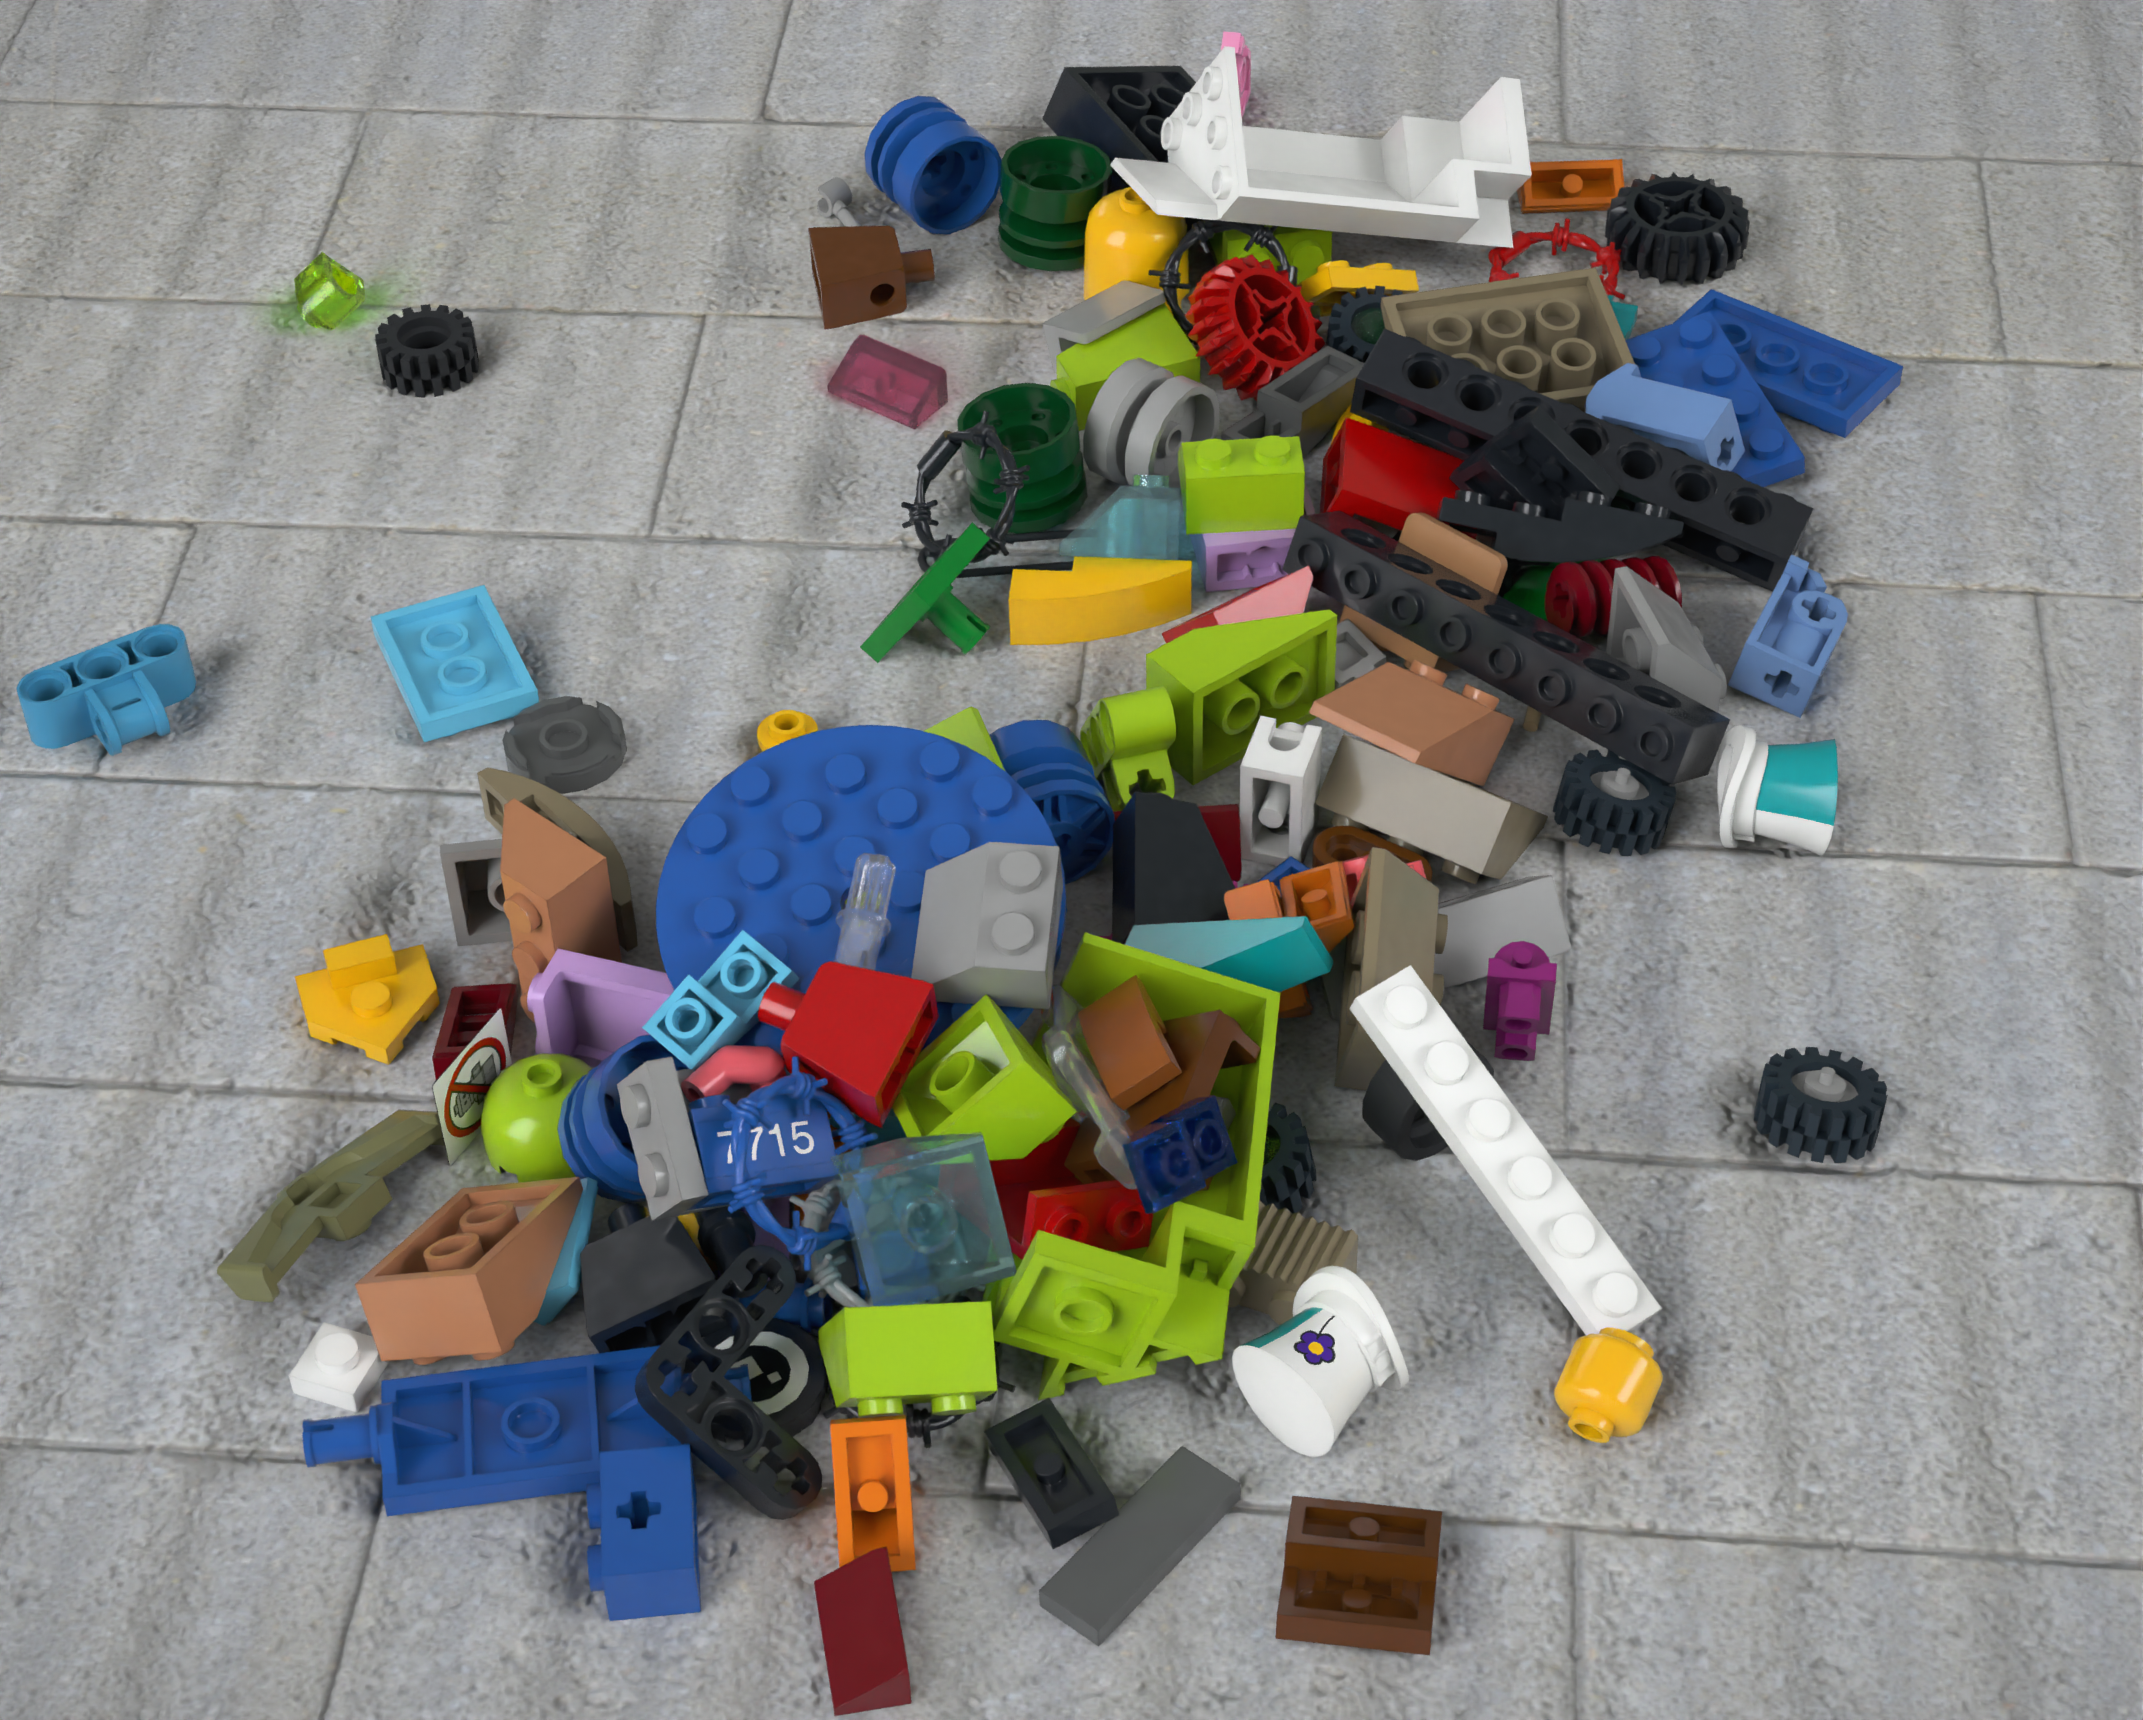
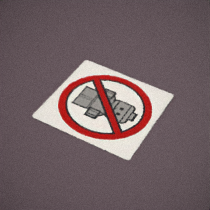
(465, 1082)

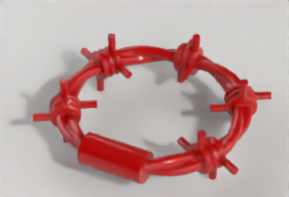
(1606, 256)

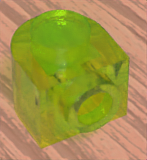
(327, 292)

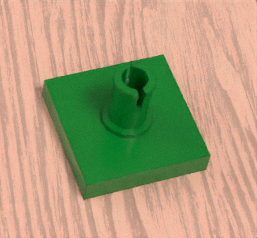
(933, 600)

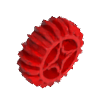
(1251, 324)

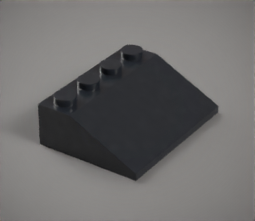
(1118, 110)

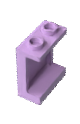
(593, 1004)

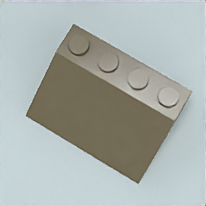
(1535, 330)

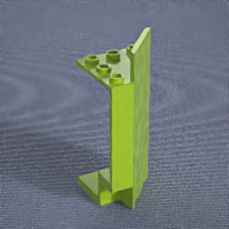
(1165, 1301)

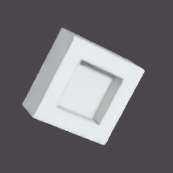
(338, 1368)

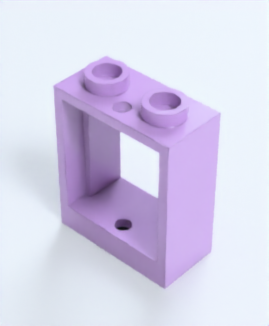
(1245, 557)

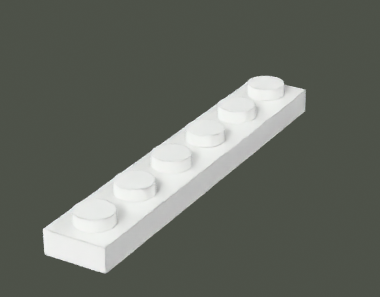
(1503, 1155)

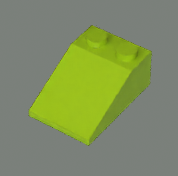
(1233, 675)

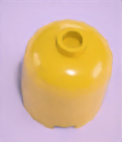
(1127, 241)

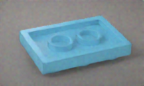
(454, 663)

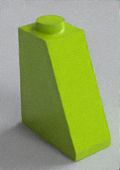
(1151, 336)

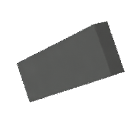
(1139, 1545)

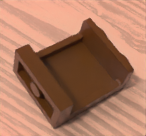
(1201, 1048)

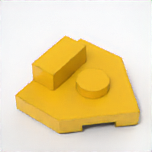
(369, 996)

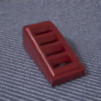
(459, 1029)

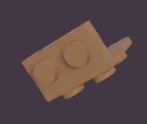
(1454, 552)

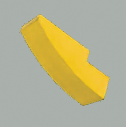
(1097, 599)

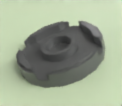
(565, 744)

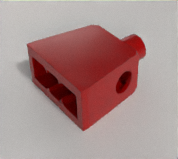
(855, 1031)

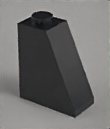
(1165, 866)

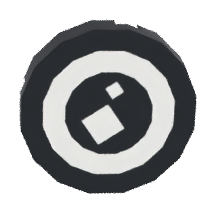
(784, 1377)

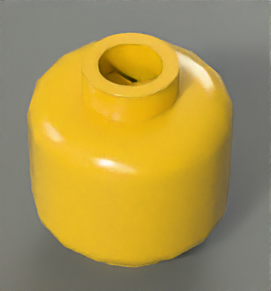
(1608, 1385)

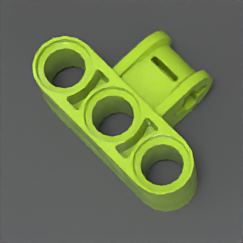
(1130, 742)

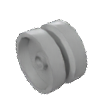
(1144, 419)

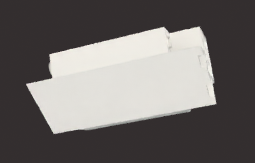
(1413, 183)

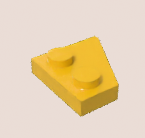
(1338, 278)

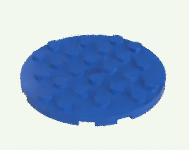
(782, 841)

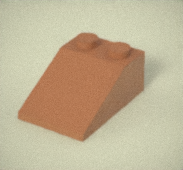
(1421, 719)
(470, 1272)

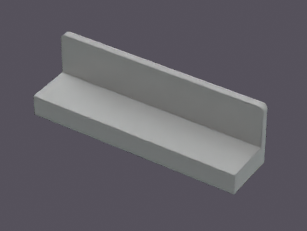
(1477, 931)

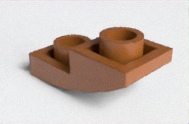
(1128, 1043)

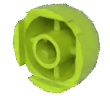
(524, 1116)

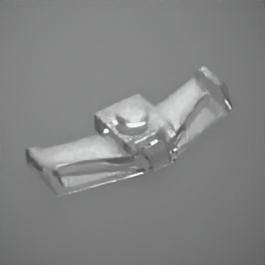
(1082, 1084)

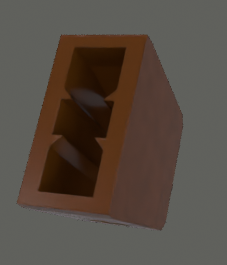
(863, 273)

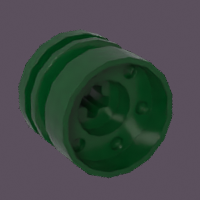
(1047, 199)
(1040, 432)

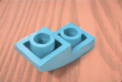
(720, 1005)

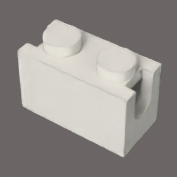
(1279, 779)

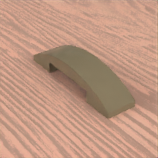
(500, 787)

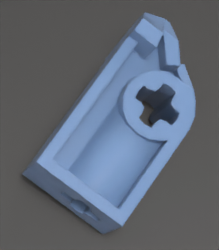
(1669, 415)
(1791, 640)

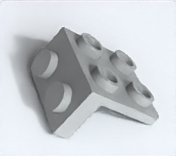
(663, 1136)

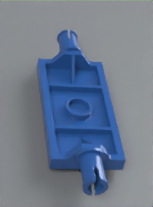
(499, 1429)

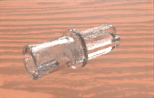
(865, 914)

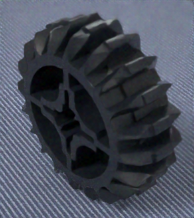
(1677, 228)

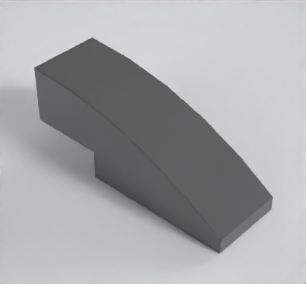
(1302, 400)

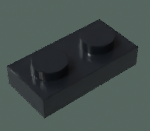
(1051, 1473)

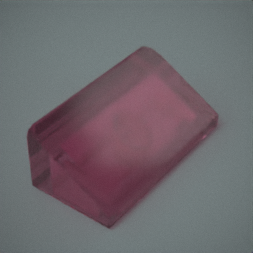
(890, 382)

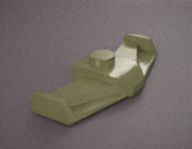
(327, 1202)

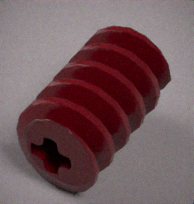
(1581, 593)

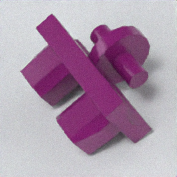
(1519, 999)

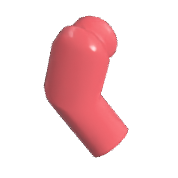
(734, 1064)

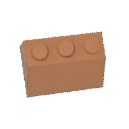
(553, 894)

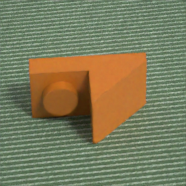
(873, 1489)

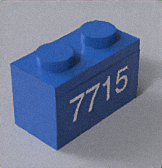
(790, 1152)

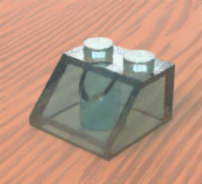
(1131, 523)
(923, 1217)

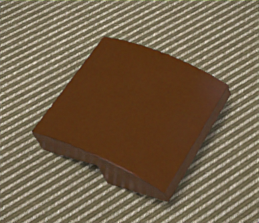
(1359, 1575)

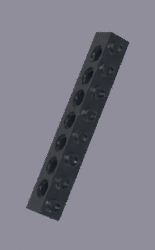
(1463, 407)
(1508, 647)

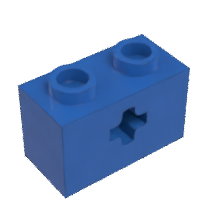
(647, 1533)

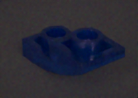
(1179, 1152)

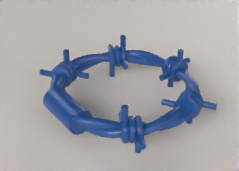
(747, 1191)

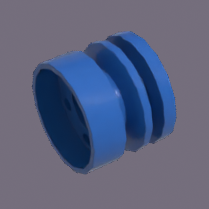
(933, 165)
(1062, 783)
(592, 1124)

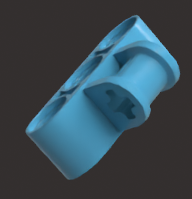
(109, 690)

